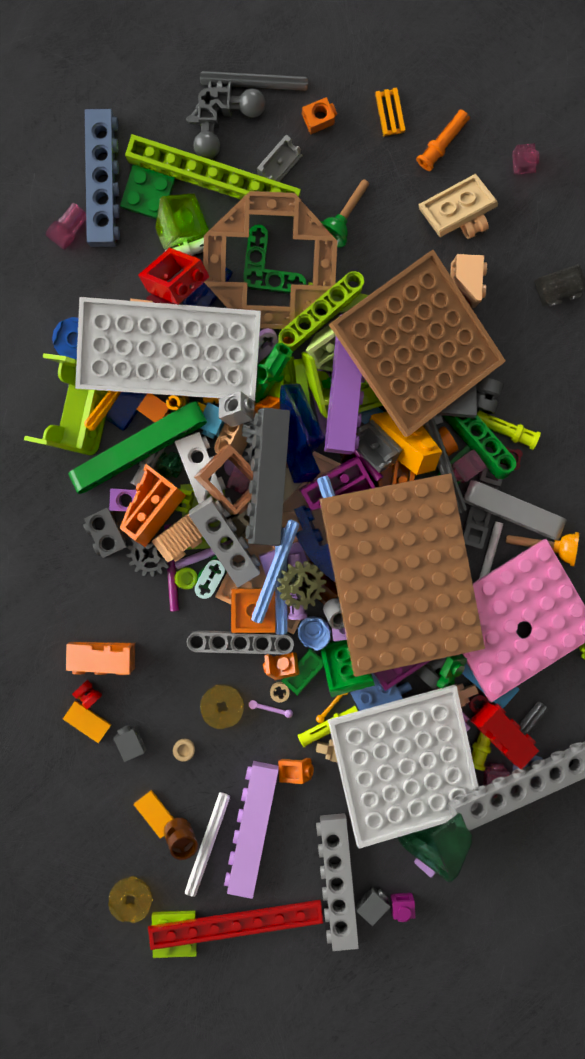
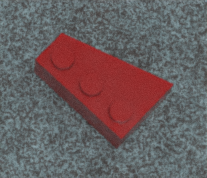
(505, 734)

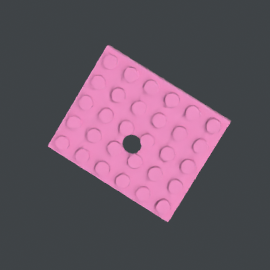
(530, 590)

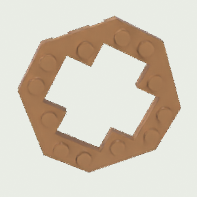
(305, 227)

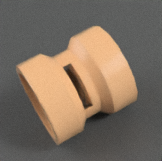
(476, 225)

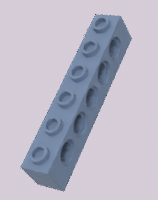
(95, 122)

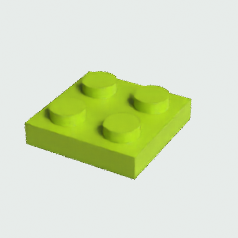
(188, 950)

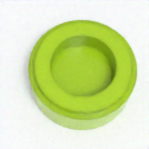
(185, 578)

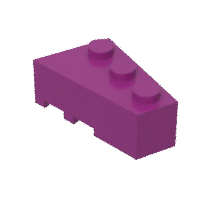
(344, 479)

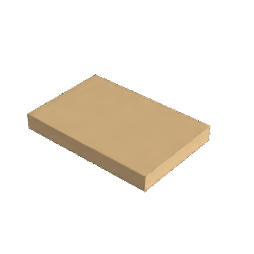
(458, 205)

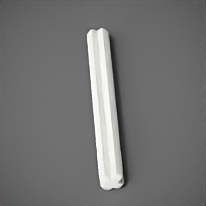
(207, 844)

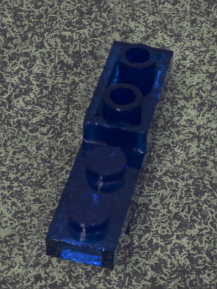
(311, 539)

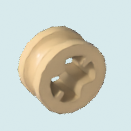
(276, 697)

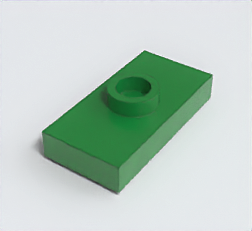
(308, 667)

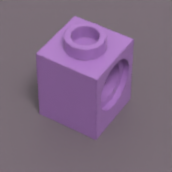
(116, 496)

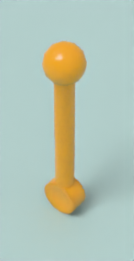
(320, 718)

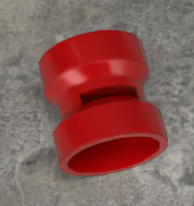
(90, 698)

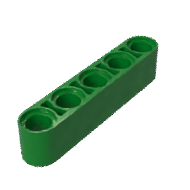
(485, 439)

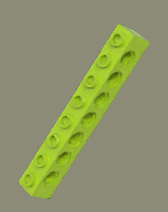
(199, 170)

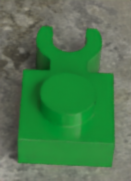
(452, 668)

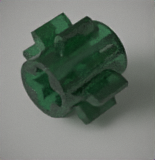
(169, 465)

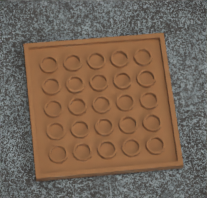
(417, 343)

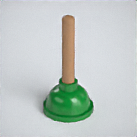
(337, 224)

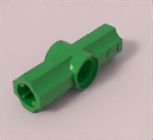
(272, 370)

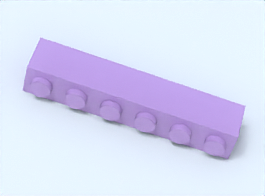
(252, 830)

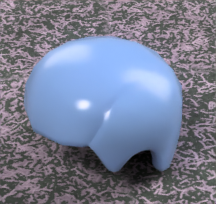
(314, 632)

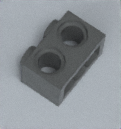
(110, 530)

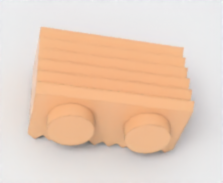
(177, 539)

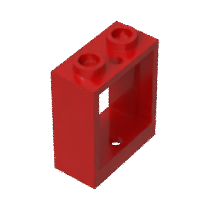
(165, 267)

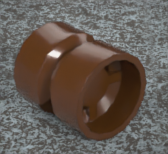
(180, 838)

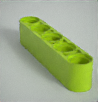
(326, 303)

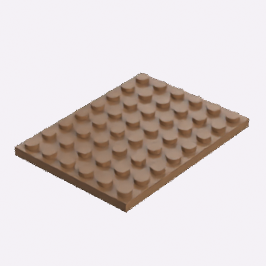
(402, 574)

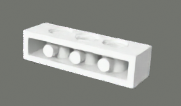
(186, 448)

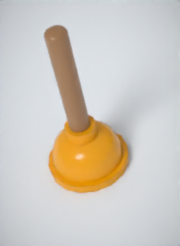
(565, 547)

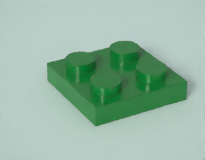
(145, 190)

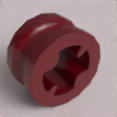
(480, 697)

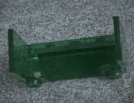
(441, 846)

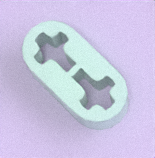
(214, 582)

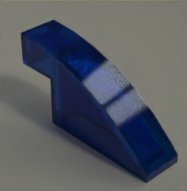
(303, 434)

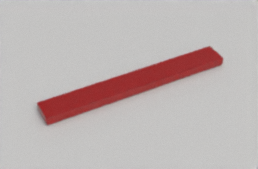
(235, 924)

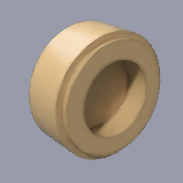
(184, 749)

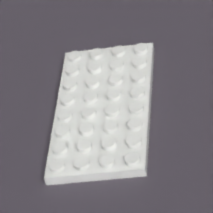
(166, 348)

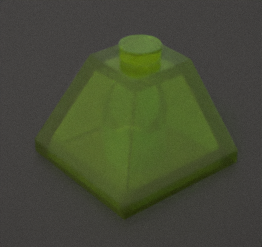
(179, 220)

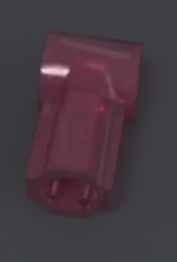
(64, 230)

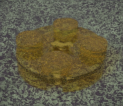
(210, 710)
(127, 912)

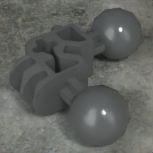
(251, 103)

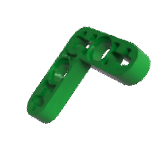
(259, 268)

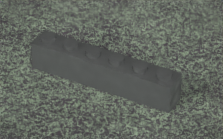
(268, 477)

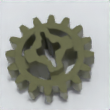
(293, 580)

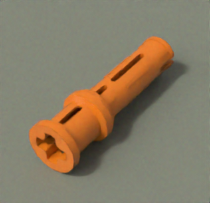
(437, 147)

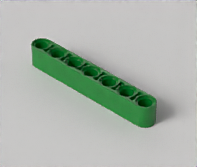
(137, 447)

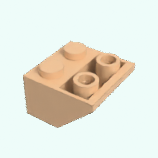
(468, 275)

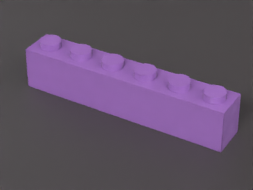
(343, 403)

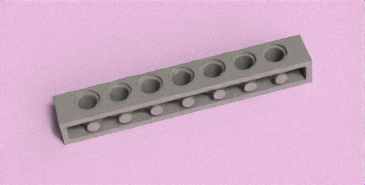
(524, 793)

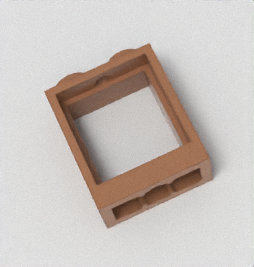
(213, 465)

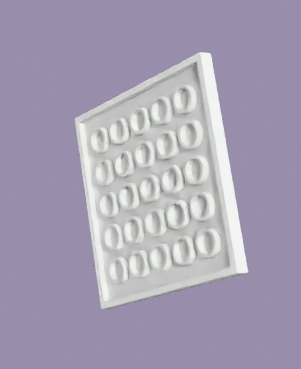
(403, 764)

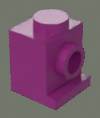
(402, 907)

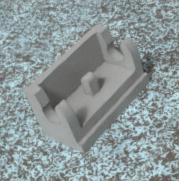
(280, 160)

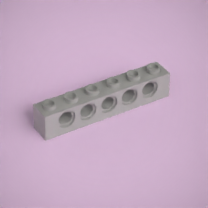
(346, 937)

